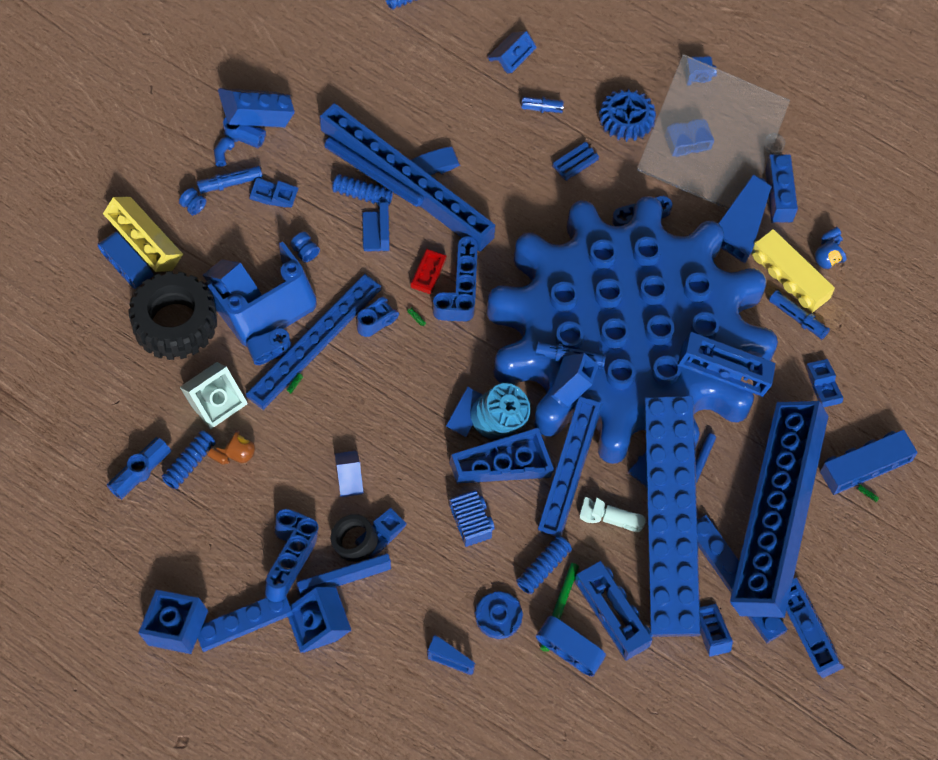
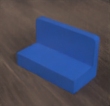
(513, 50)
(376, 229)

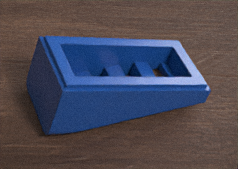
(719, 643)
(449, 656)

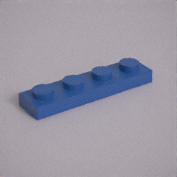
(242, 622)

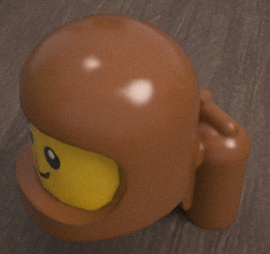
(238, 449)

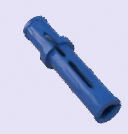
(223, 181)
(794, 311)
(559, 351)

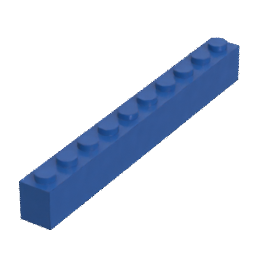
(437, 198)

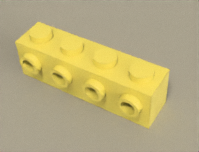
(143, 234)
(792, 271)

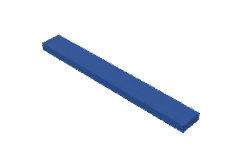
(313, 342)

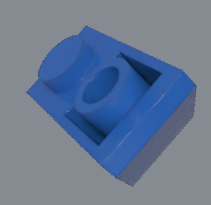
(573, 378)

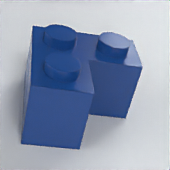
(232, 278)

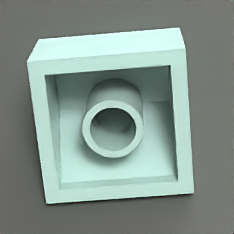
(214, 394)

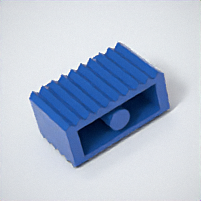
(471, 518)

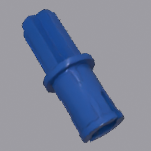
(542, 104)

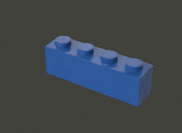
(868, 461)

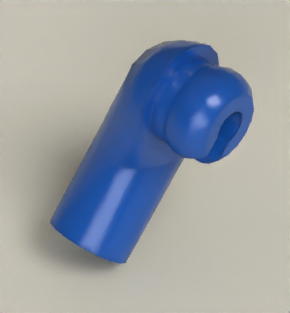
(220, 149)

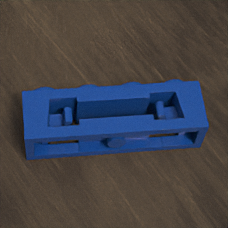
(727, 364)
(812, 632)
(635, 635)

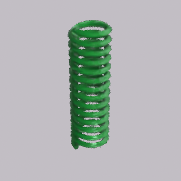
(414, 314)
(293, 385)
(866, 491)

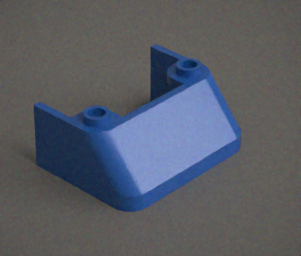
(273, 309)

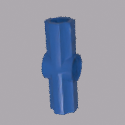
(128, 477)

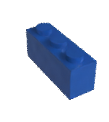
(782, 193)

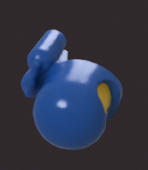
(830, 252)

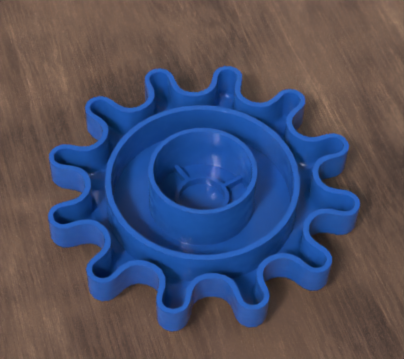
(636, 301)

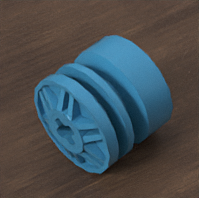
(500, 411)

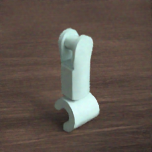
(594, 511)

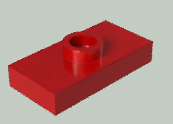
(428, 271)

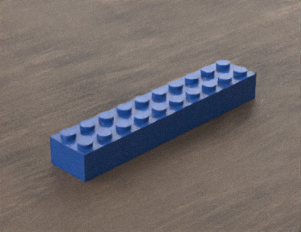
(779, 510)
(672, 517)

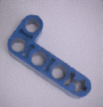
(464, 278)
(297, 539)

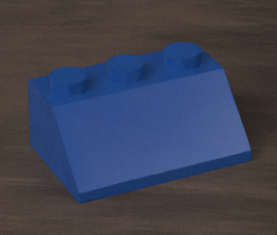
(256, 107)

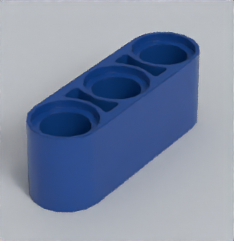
(125, 259)
(570, 646)

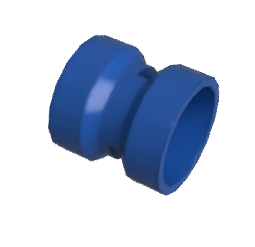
(303, 245)

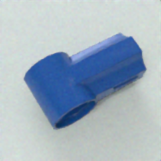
(247, 134)

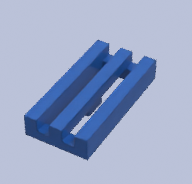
(566, 158)

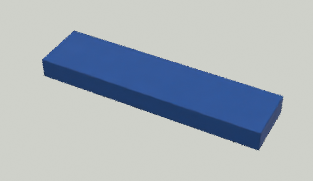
(346, 574)

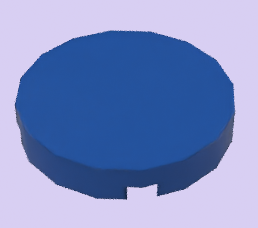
(498, 615)

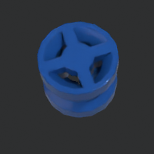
(192, 201)

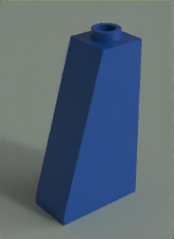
(744, 219)

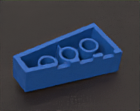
(505, 459)

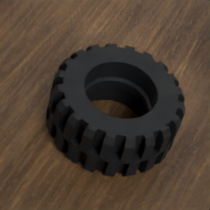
(166, 291)

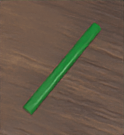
(563, 595)

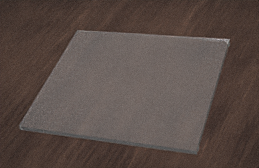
(712, 133)

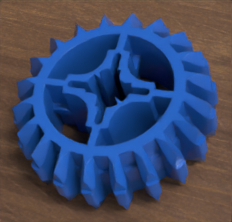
(615, 119)

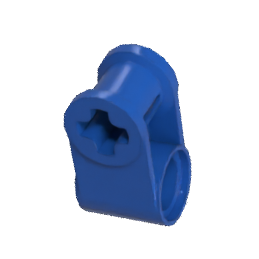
(378, 314)
(267, 346)

